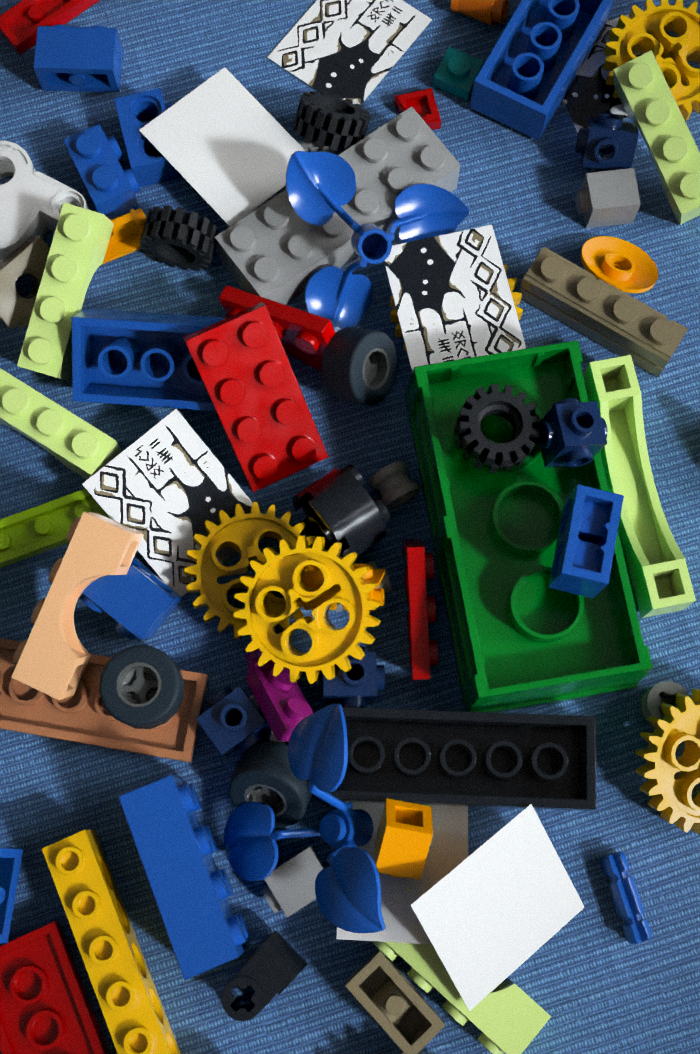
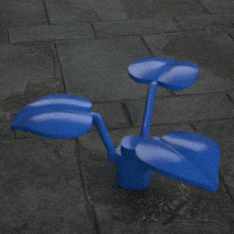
(322, 184)
(351, 886)

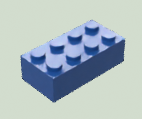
(537, 61)
(137, 359)
(184, 875)

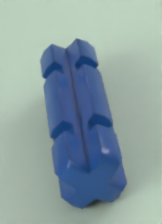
(626, 898)

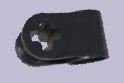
(267, 972)

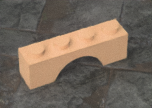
(53, 654)

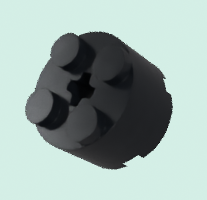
(343, 511)

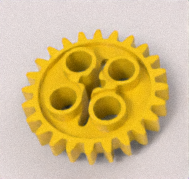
(669, 51)
(243, 535)
(329, 643)
(673, 794)

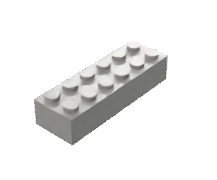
(278, 251)

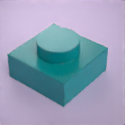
(457, 73)

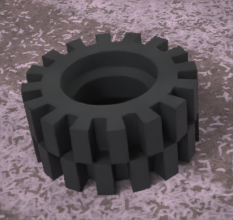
(330, 120)
(179, 238)
(504, 405)

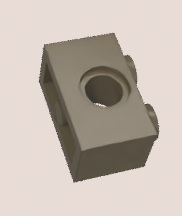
(27, 259)
(394, 1003)

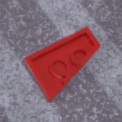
(300, 332)
(422, 609)

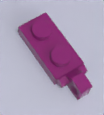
(277, 696)

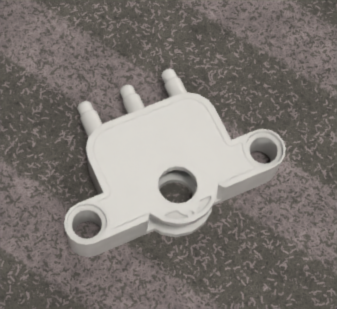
(29, 200)

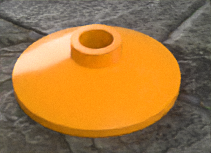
(619, 264)

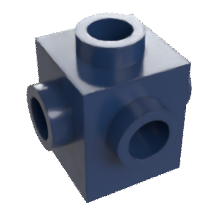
(606, 129)
(572, 433)
(350, 692)
(218, 720)

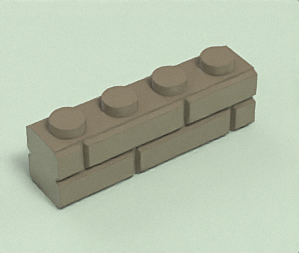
(601, 311)

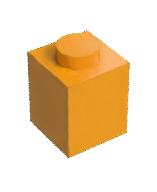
(403, 839)

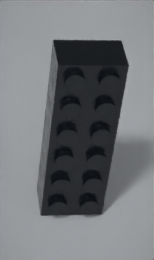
(470, 759)

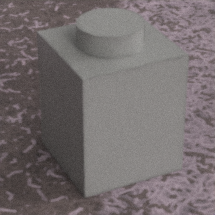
(608, 198)
(293, 883)

